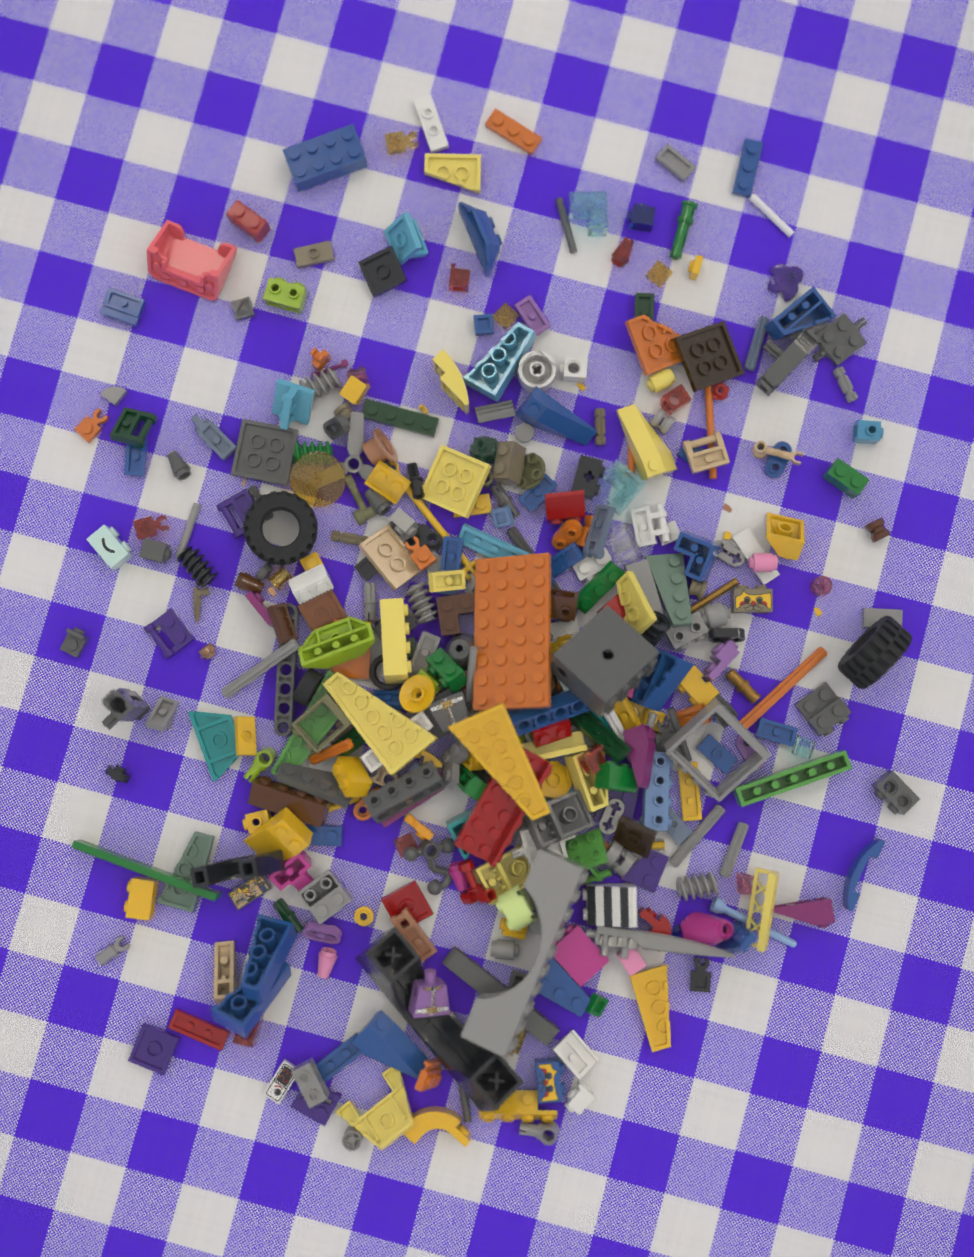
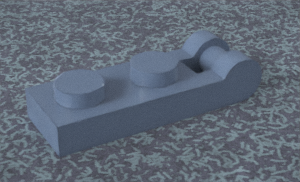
(598, 531)

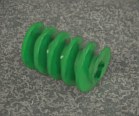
(304, 449)

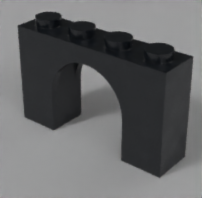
(245, 867)

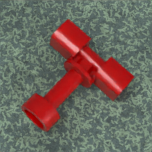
(475, 892)

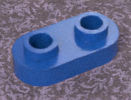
(779, 462)

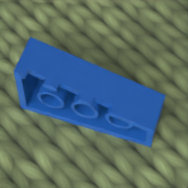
(243, 1014)

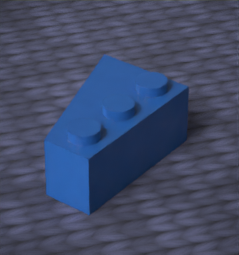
(806, 312)
(663, 681)

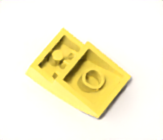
(451, 380)
(504, 875)

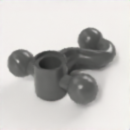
(447, 846)

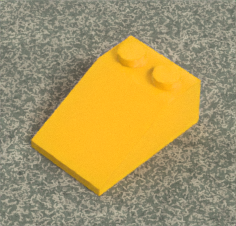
(281, 833)

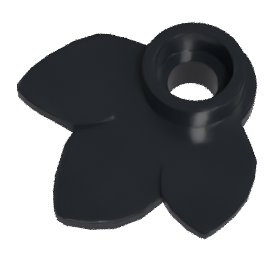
(425, 535)

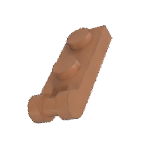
(414, 934)

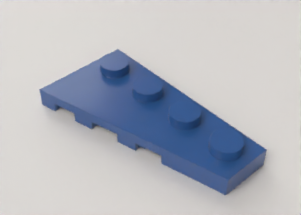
(739, 941)

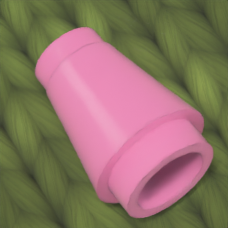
(326, 961)

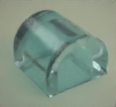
(803, 747)

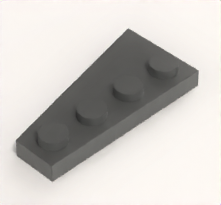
(313, 781)

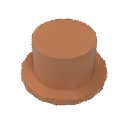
(379, 448)

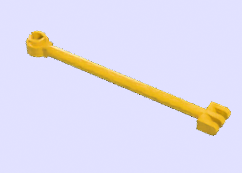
(436, 525)

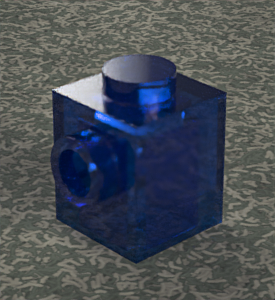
(641, 217)

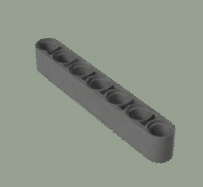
(290, 679)
(485, 982)

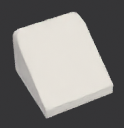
(674, 532)

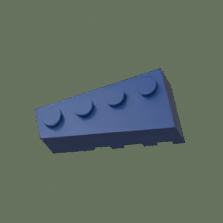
(267, 955)

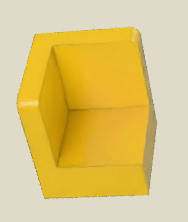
(354, 390)

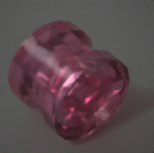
(816, 586)

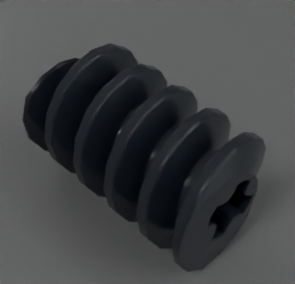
(196, 567)
(657, 629)

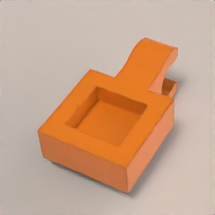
(319, 359)

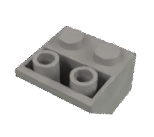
(325, 896)

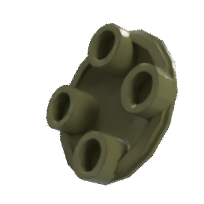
(532, 472)

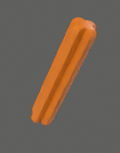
(331, 751)

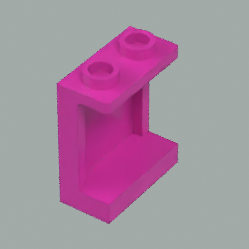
(579, 955)

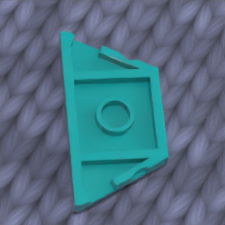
(216, 740)

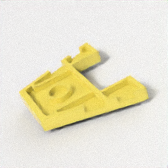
(386, 1119)

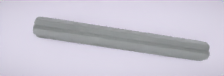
(260, 668)

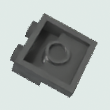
(823, 709)

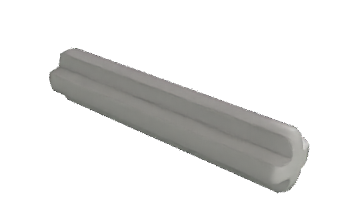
(734, 849)

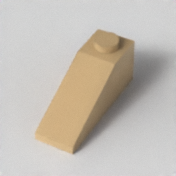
(224, 970)

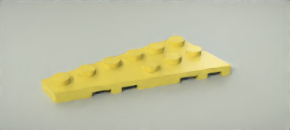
(385, 730)

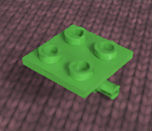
(589, 851)

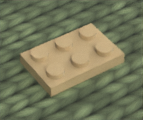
(389, 557)

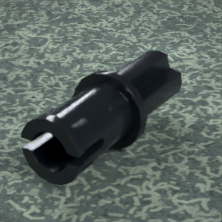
(416, 481)

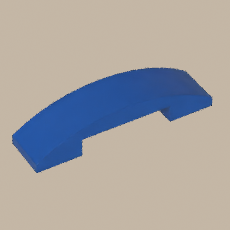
(872, 849)

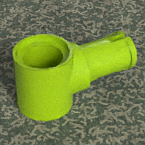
(260, 764)

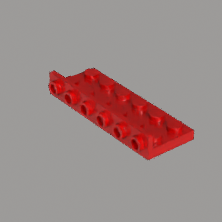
(497, 816)

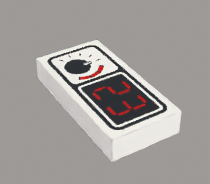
(280, 1082)

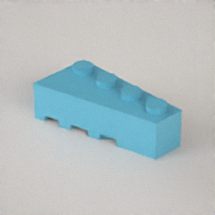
(500, 364)

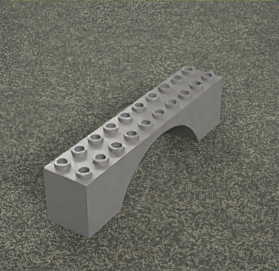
(501, 1015)

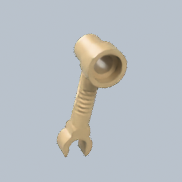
(760, 454)

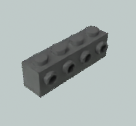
(404, 791)

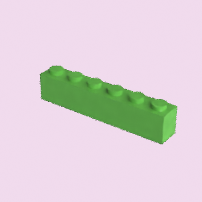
(792, 778)

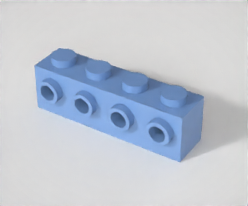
(656, 797)

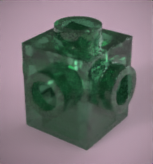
(484, 449)

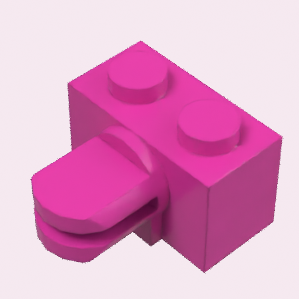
(294, 872)

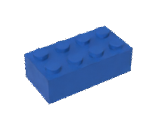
(325, 158)

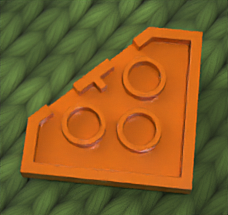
(652, 344)

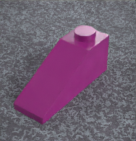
(642, 754)
(812, 911)

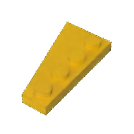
(652, 999)

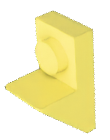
(446, 580)

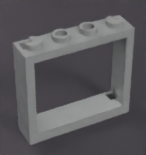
(738, 774)

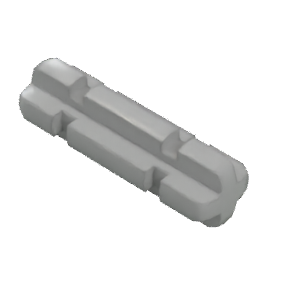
(845, 384)

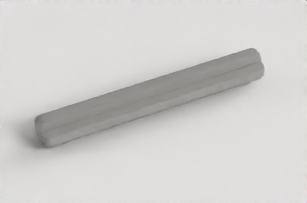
(697, 835)

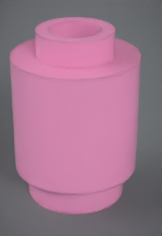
(763, 562)

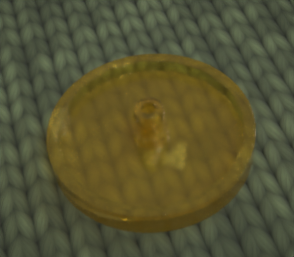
(318, 478)

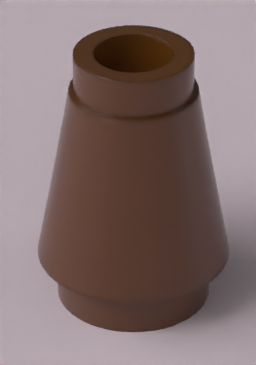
(248, 583)

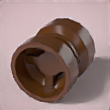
(877, 530)

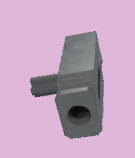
(786, 360)
(124, 706)

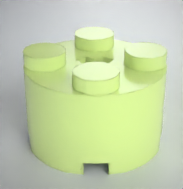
(517, 908)

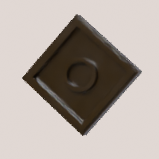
(634, 836)

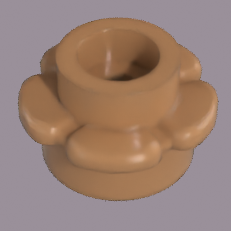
(207, 651)

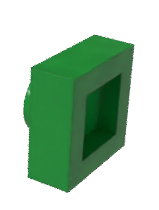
(596, 1005)

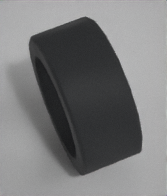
(373, 676)
(307, 687)

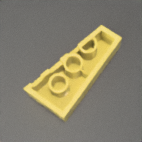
(394, 640)

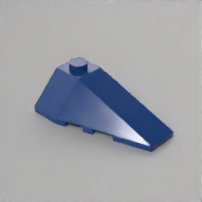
(549, 415)
(388, 1044)

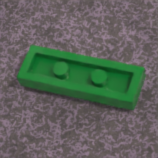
(599, 586)

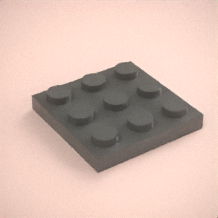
(264, 452)

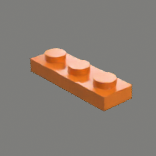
(513, 132)

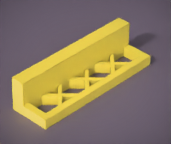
(562, 747)
(768, 907)

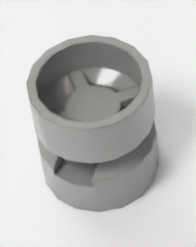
(614, 852)

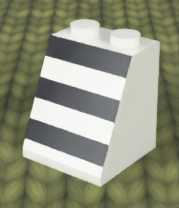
(610, 904)

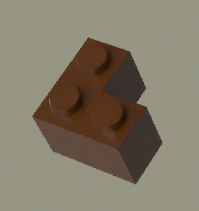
(450, 608)

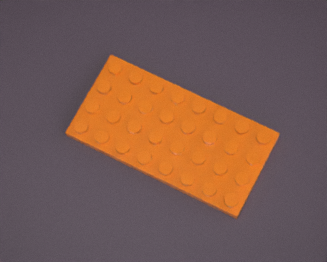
(513, 632)

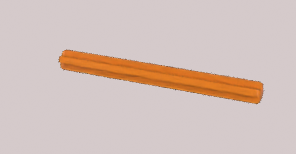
(780, 690)

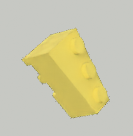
(593, 797)

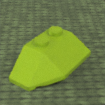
(336, 643)

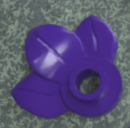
(783, 282)

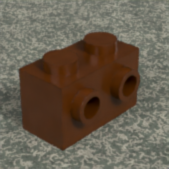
(564, 605)

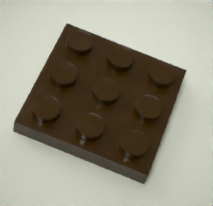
(708, 356)

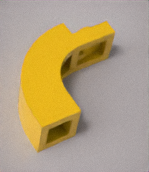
(438, 1118)

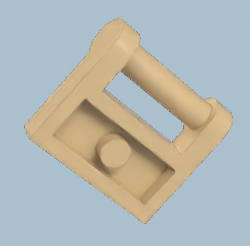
(707, 458)

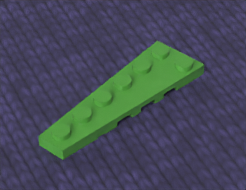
(315, 724)

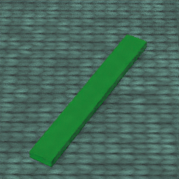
(145, 869)

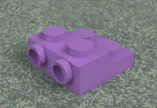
(721, 656)

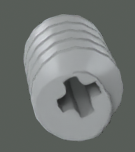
(322, 382)
(421, 603)
(696, 886)

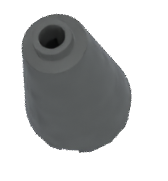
(455, 644)

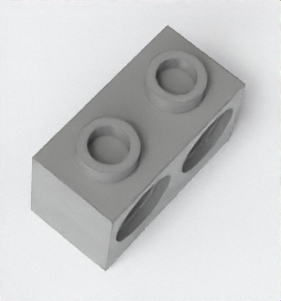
(310, 1082)

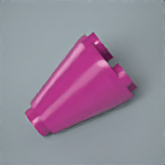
(706, 928)

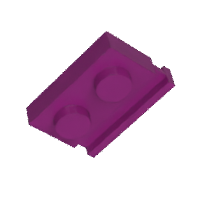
(257, 602)

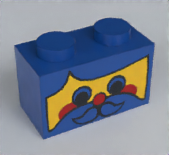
(548, 1079)

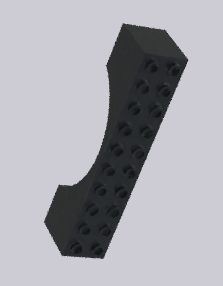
(479, 1072)

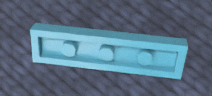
(487, 544)

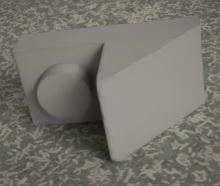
(162, 714)

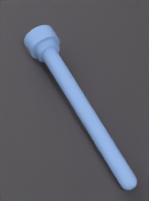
(718, 906)

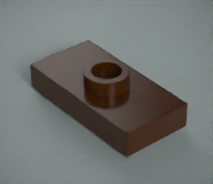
(282, 623)

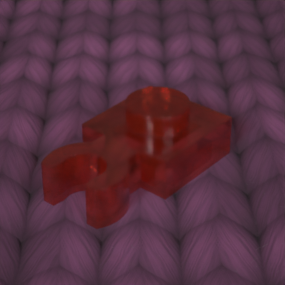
(148, 527)

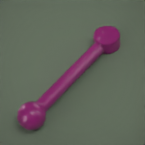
(344, 363)

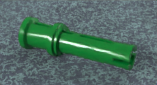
(684, 221)

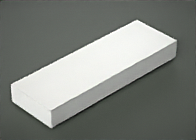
(748, 545)

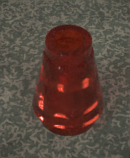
(622, 253)

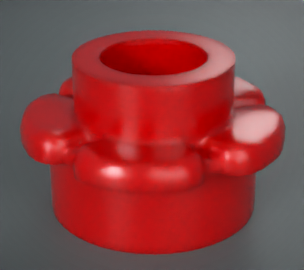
(720, 396)

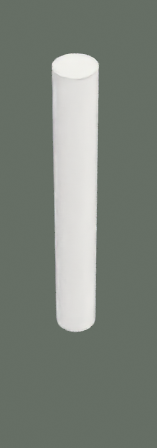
(771, 215)

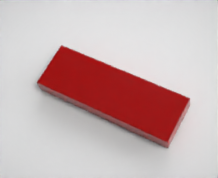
(199, 1029)

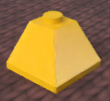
(785, 535)

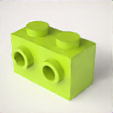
(285, 295)

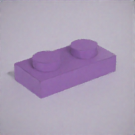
(532, 315)

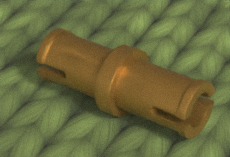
(742, 686)

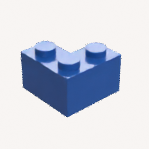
(701, 553)

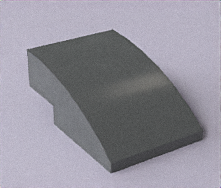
(567, 817)

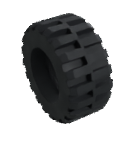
(254, 528)
(875, 652)

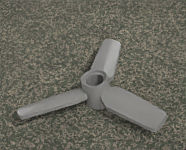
(355, 446)

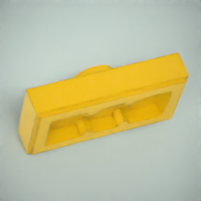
(245, 736)

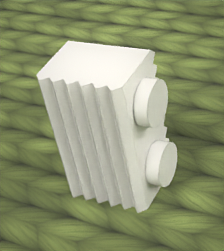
(311, 584)

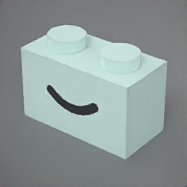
(110, 547)

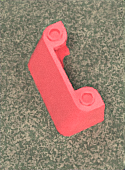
(189, 263)

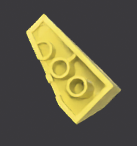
(648, 449)

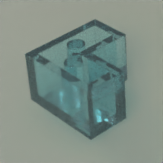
(590, 206)
(626, 485)

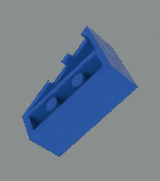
(563, 989)

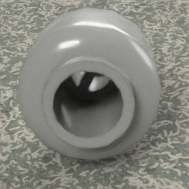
(716, 615)

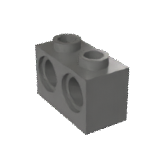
(898, 789)

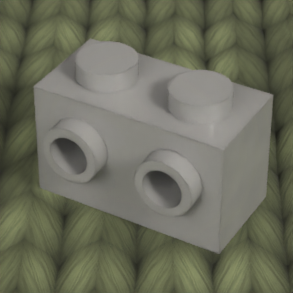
(680, 636)

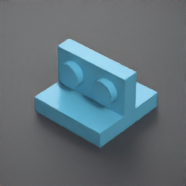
(406, 238)
(292, 403)

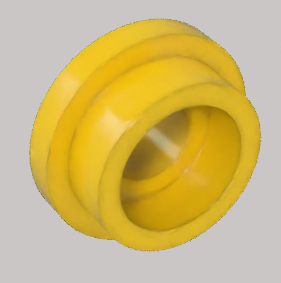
(370, 916)

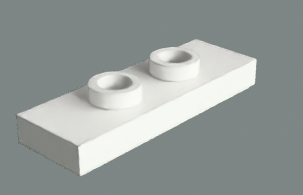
(431, 123)

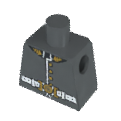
(449, 711)

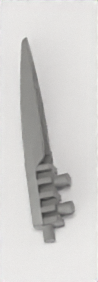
(632, 939)

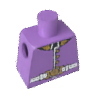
(429, 996)

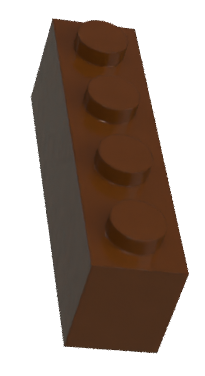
(277, 796)

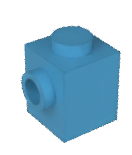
(867, 432)

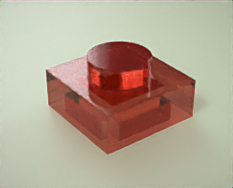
(404, 842)

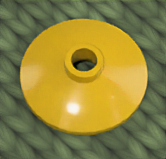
(412, 689)

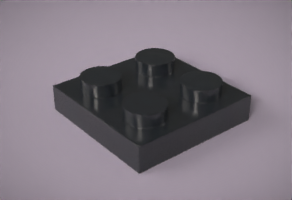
(382, 271)

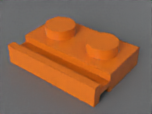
(430, 1076)

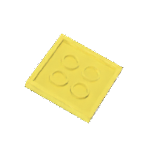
(455, 481)

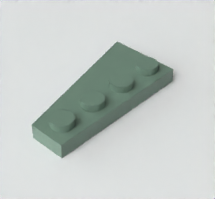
(672, 587)
(194, 855)

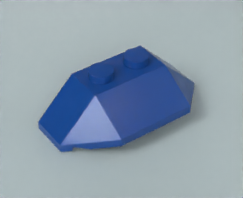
(482, 235)

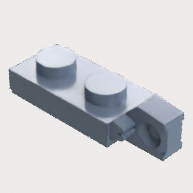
(214, 437)

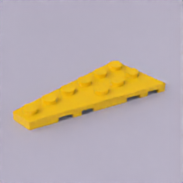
(498, 749)

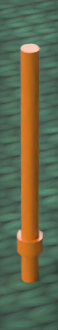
(710, 425)

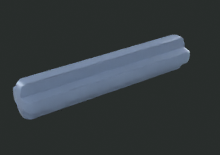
(756, 343)

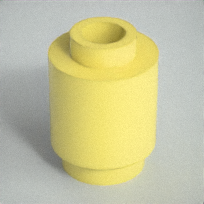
(660, 380)

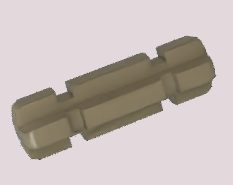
(599, 413)
(349, 538)

